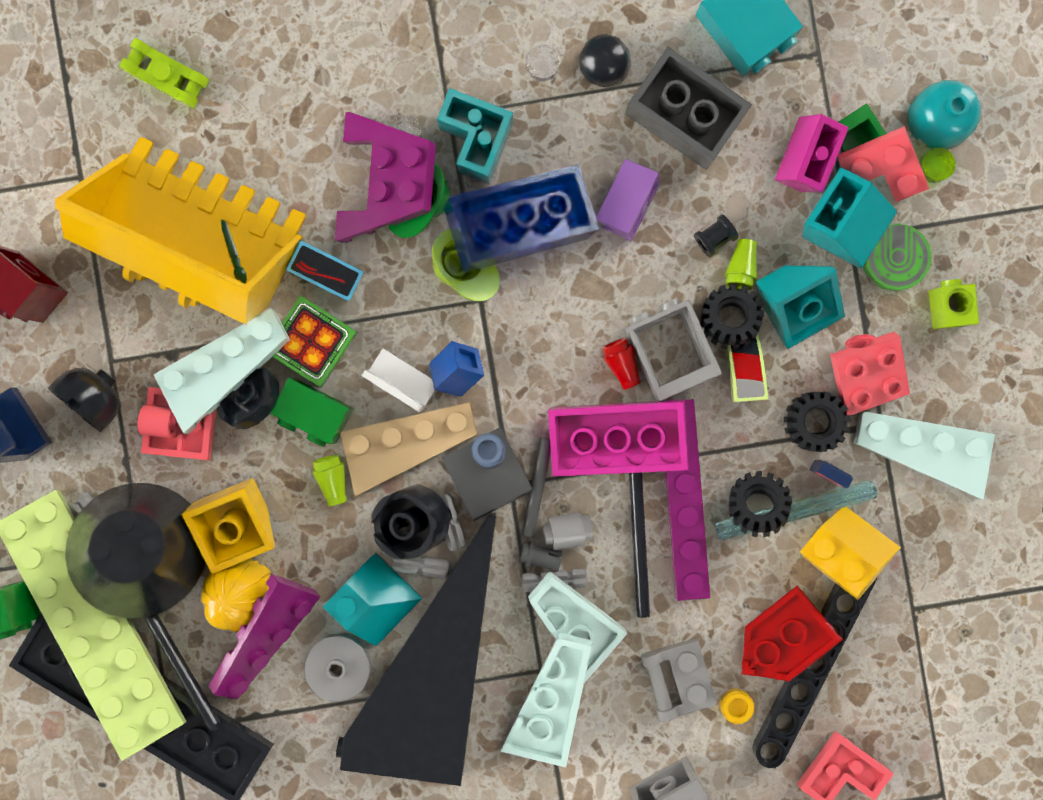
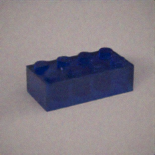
(520, 218)

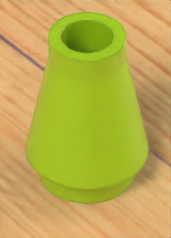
(743, 265)
(331, 478)

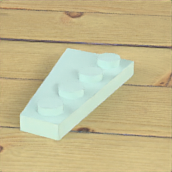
(209, 374)
(551, 708)

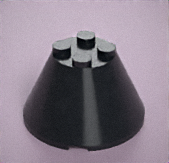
(133, 551)

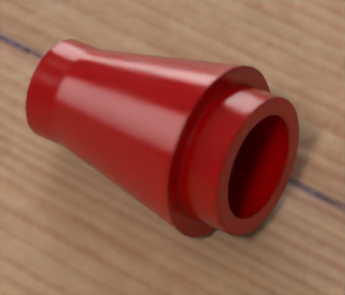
(621, 360)

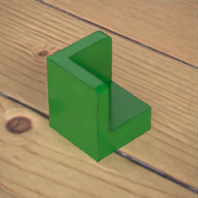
(862, 128)

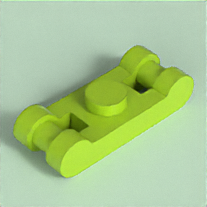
(164, 73)

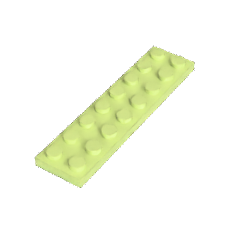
(98, 646)

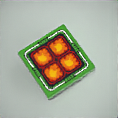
(314, 342)

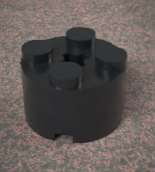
(410, 522)

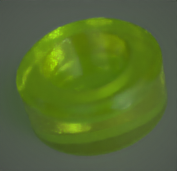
(938, 165)

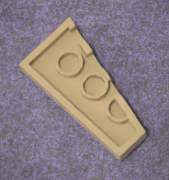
(394, 446)

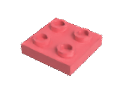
(870, 371)
(163, 434)

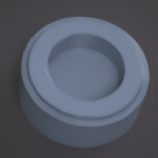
(488, 450)

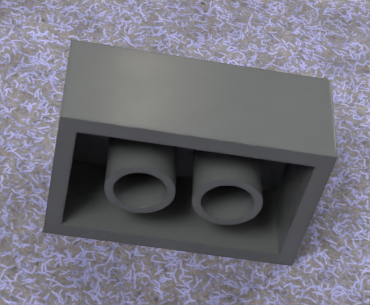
(687, 108)

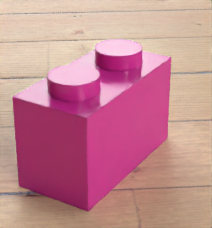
(811, 153)

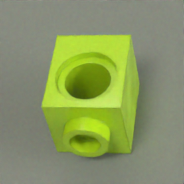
(967, 310)

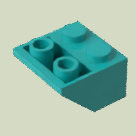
(849, 218)

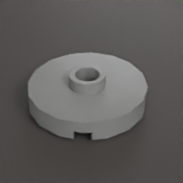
(347, 653)

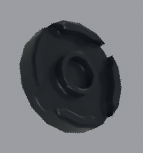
(251, 401)

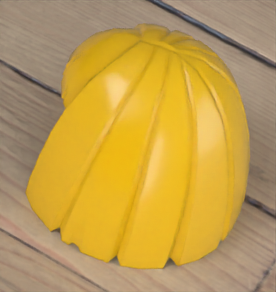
(232, 593)

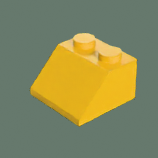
(230, 525)
(849, 551)

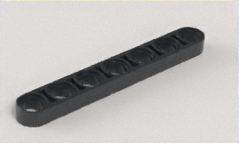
(813, 679)

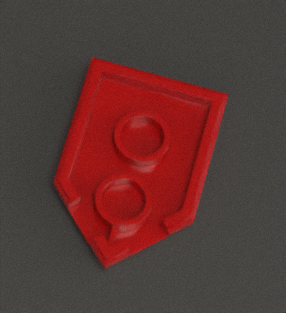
(787, 638)

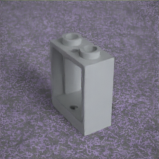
(669, 309)

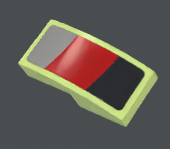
(747, 372)

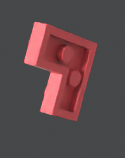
(888, 156)
(841, 763)

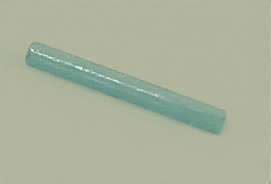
(809, 506)

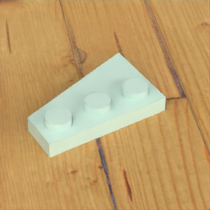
(570, 613)

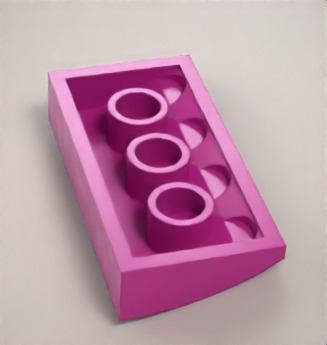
(618, 438)

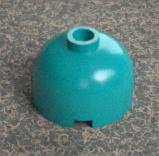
(944, 114)

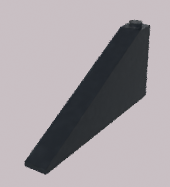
(423, 703)

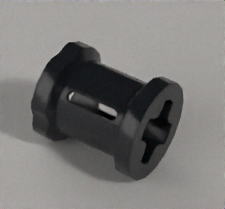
(716, 235)

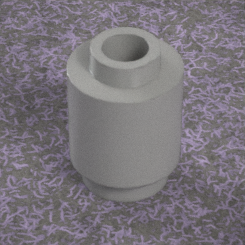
(568, 531)

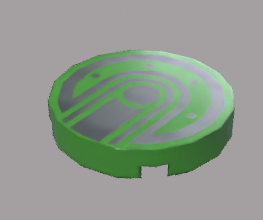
(899, 258)

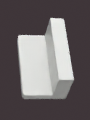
(400, 380)

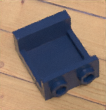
(19, 428)

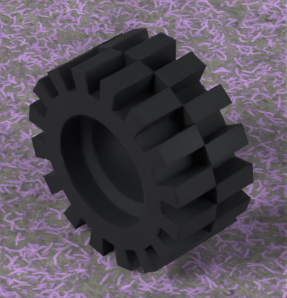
(731, 297)
(836, 425)
(760, 485)

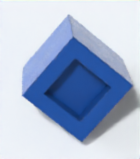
(456, 369)

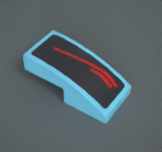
(324, 270)

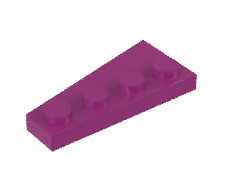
(269, 628)

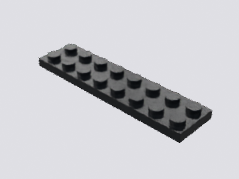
(216, 759)

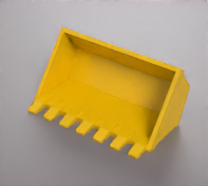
(174, 232)

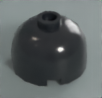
(88, 395)

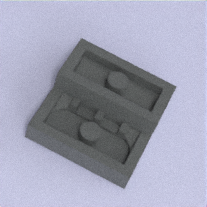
(486, 488)

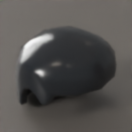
(605, 60)

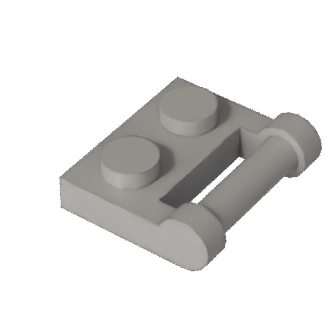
(689, 676)

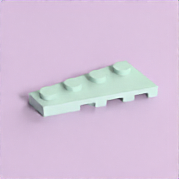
(939, 451)

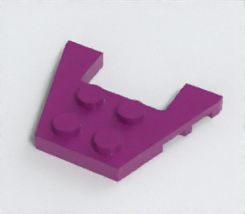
(397, 180)

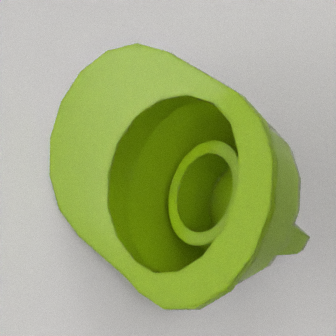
(472, 285)

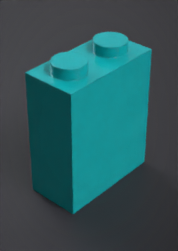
(750, 30)

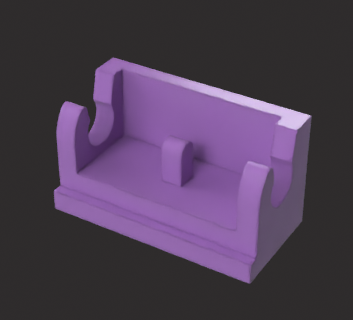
(628, 199)

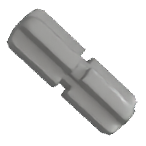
(454, 538)
(428, 566)

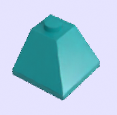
(801, 301)
(373, 601)

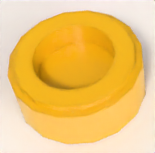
(736, 706)

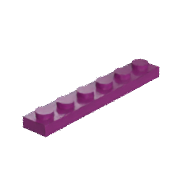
(687, 521)

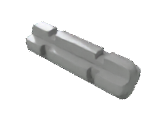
(575, 578)

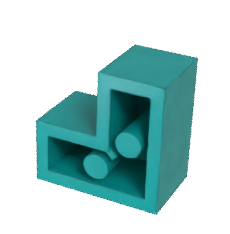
(483, 129)

